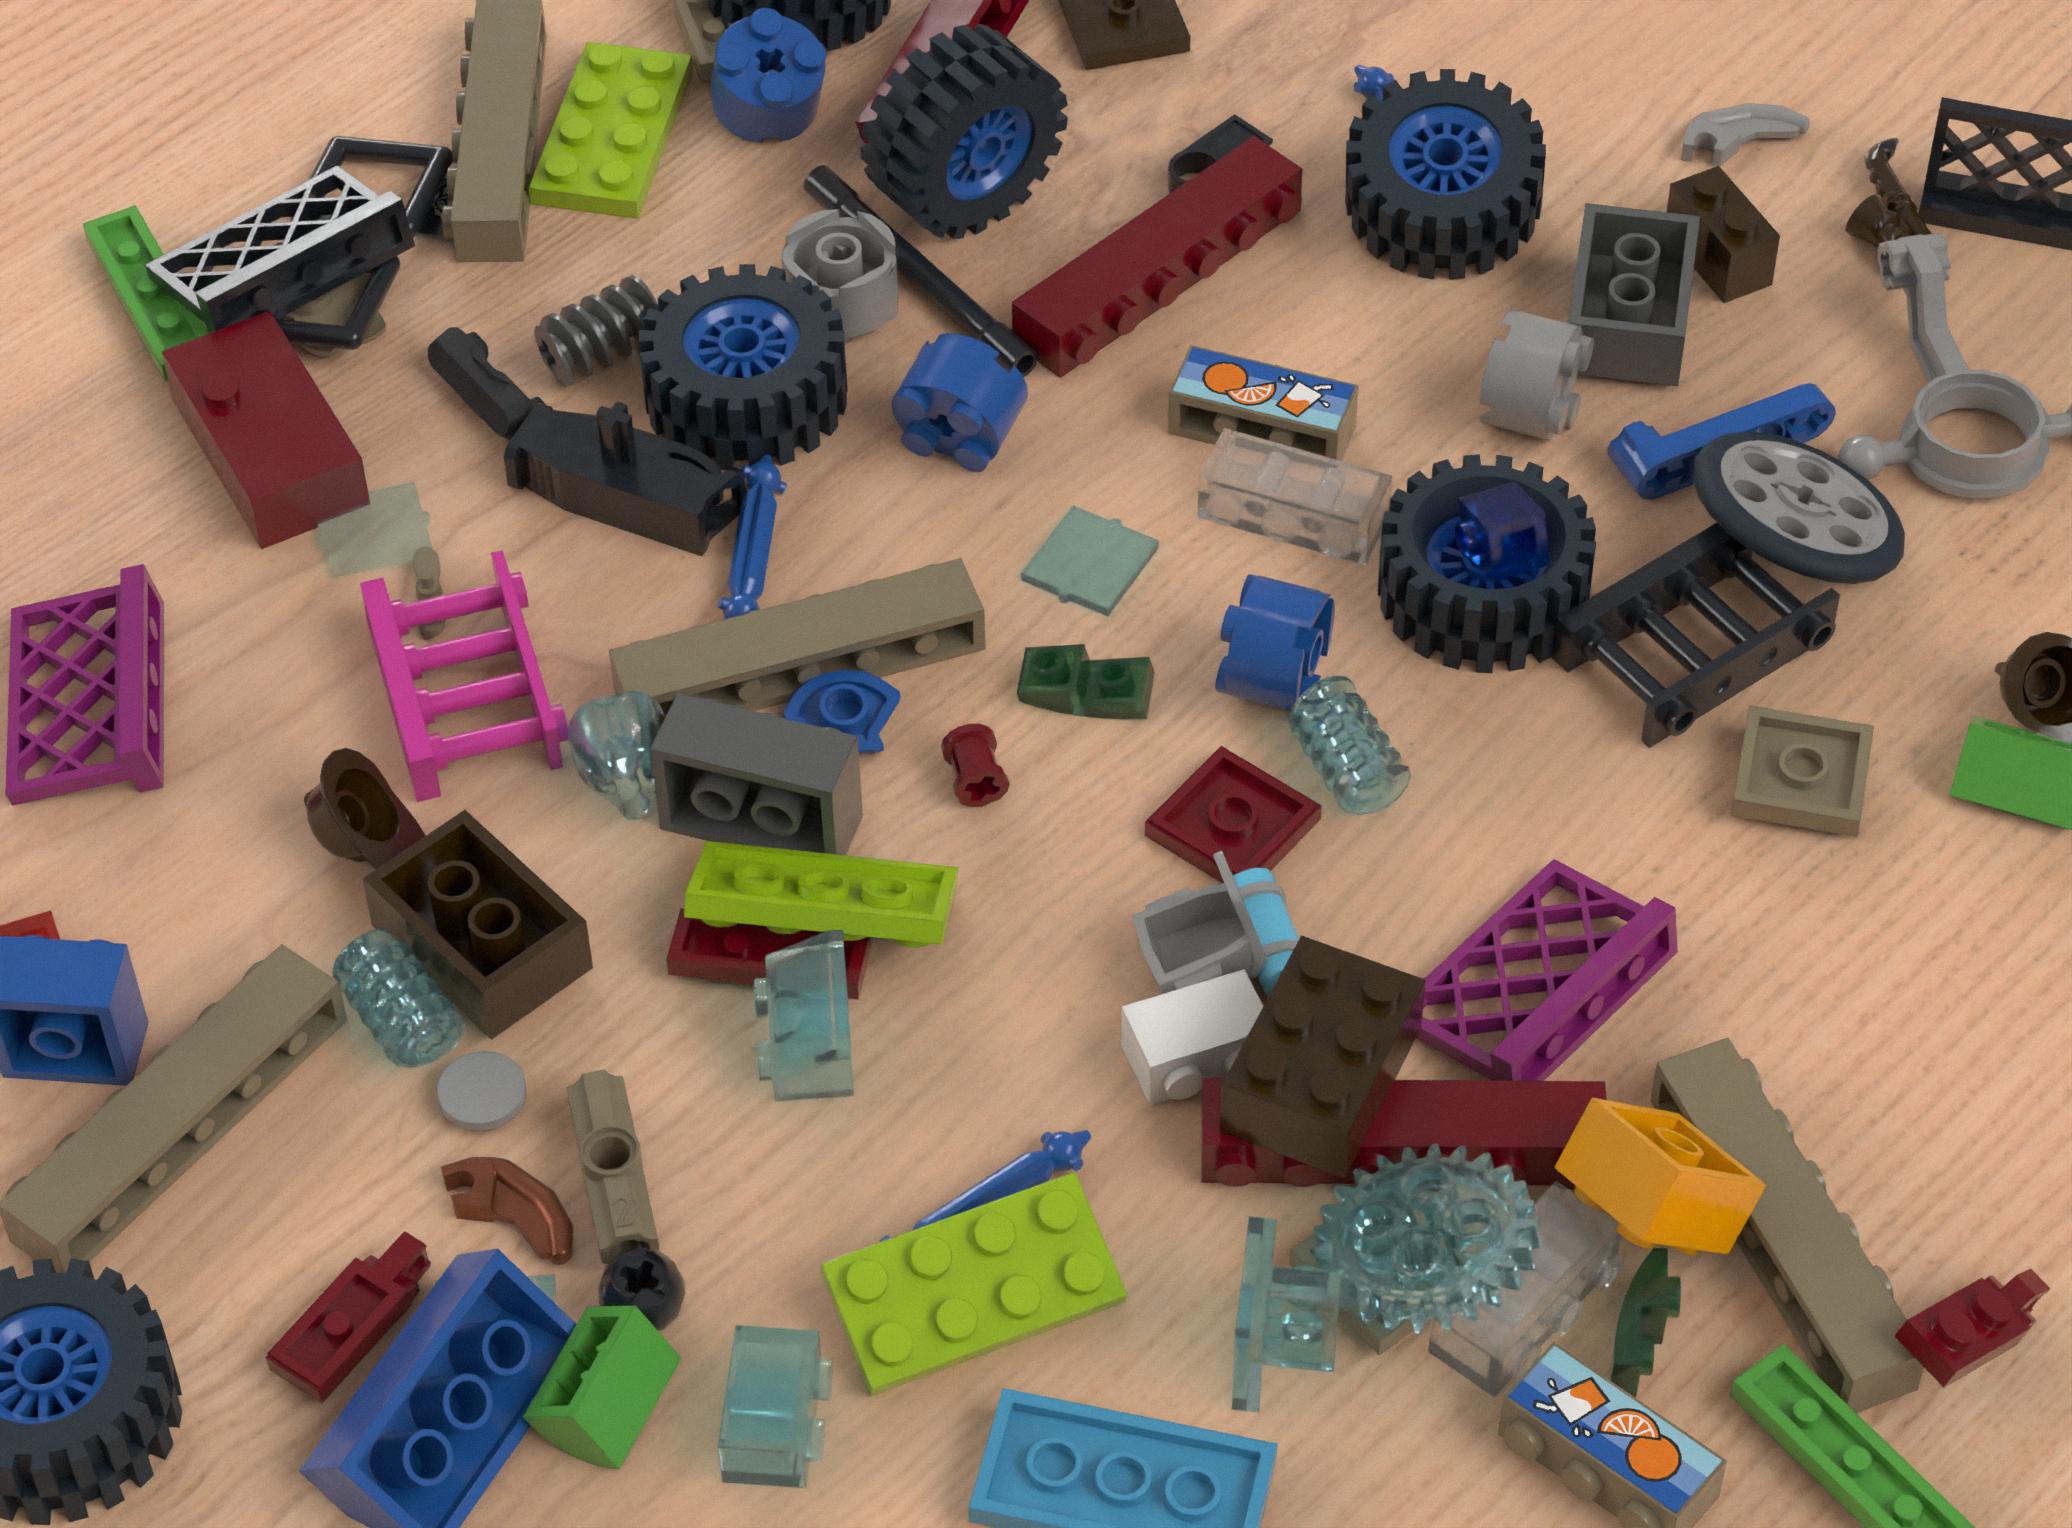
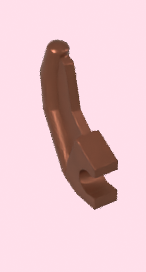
(513, 1196)

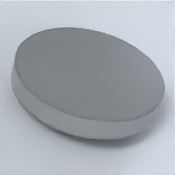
(481, 1091)

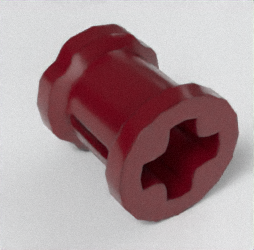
(978, 775)

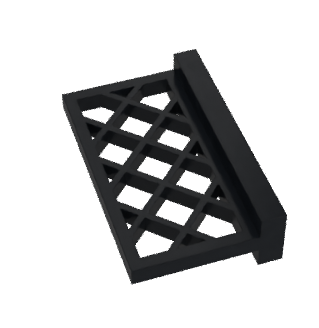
(1981, 201)
(286, 276)

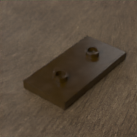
(1125, 30)

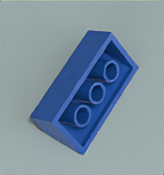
(443, 1400)

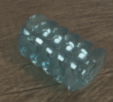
(1348, 746)
(397, 999)

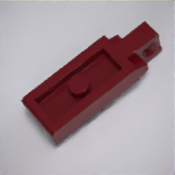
(349, 1318)
(1972, 1325)

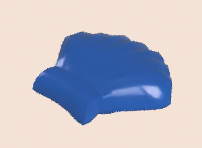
(848, 702)

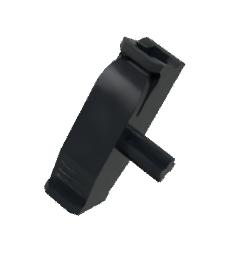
(623, 476)

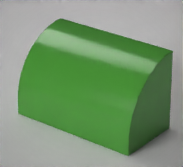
(2016, 772)
(603, 1385)

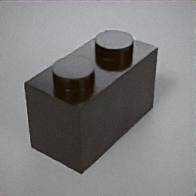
(1734, 239)

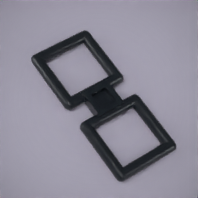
(436, 163)

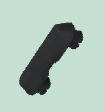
(488, 392)

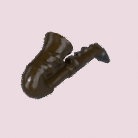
(1893, 215)

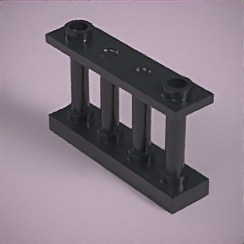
(1683, 579)

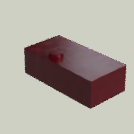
(265, 428)

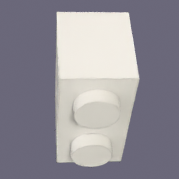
(1188, 1034)

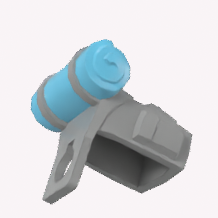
(1218, 930)

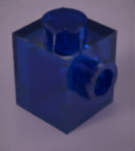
(1502, 531)

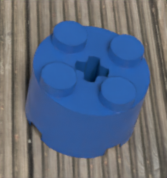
(767, 77)
(958, 401)
(1274, 641)

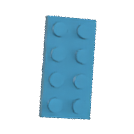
(1114, 1469)

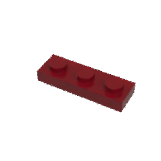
(739, 952)

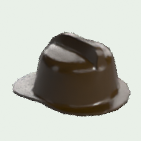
(2039, 684)
(357, 811)

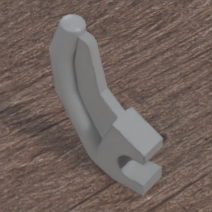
(1730, 127)

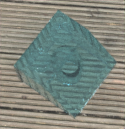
(807, 1020)

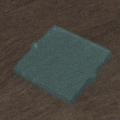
(376, 532)
(1090, 560)

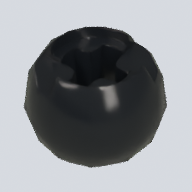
(641, 1270)

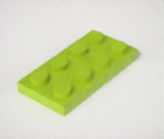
(611, 130)
(821, 893)
(972, 1283)

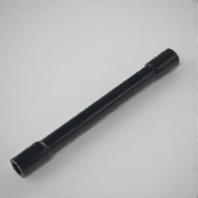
(835, 194)

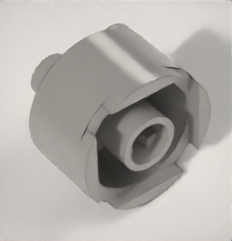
(850, 262)
(1534, 375)

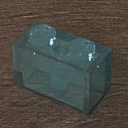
(772, 1406)

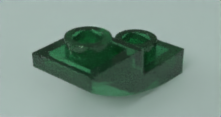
(1072, 684)
(1643, 1320)

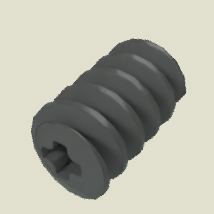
(594, 328)

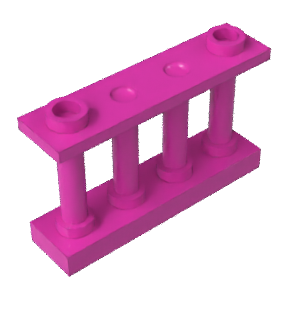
(417, 708)

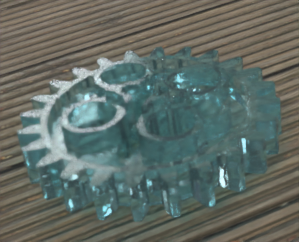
(1428, 1237)

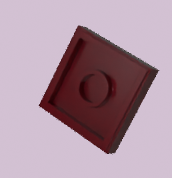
(1235, 811)

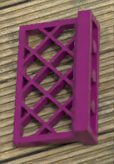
(137, 692)
(1577, 998)

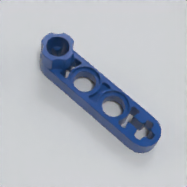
(1666, 463)

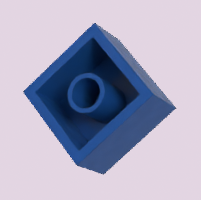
(69, 1011)

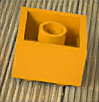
(1658, 1178)

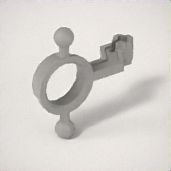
(1919, 268)

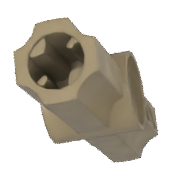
(608, 1140)

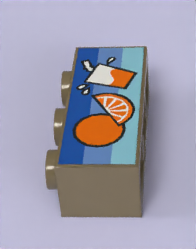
(1261, 401)
(1609, 1445)

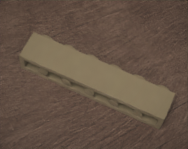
(497, 131)
(773, 651)
(173, 1111)
(1795, 1235)

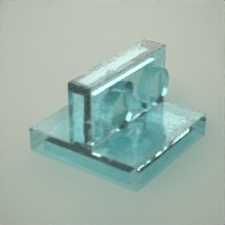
(1281, 1317)

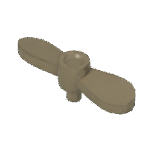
(427, 571)

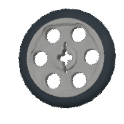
(1804, 508)

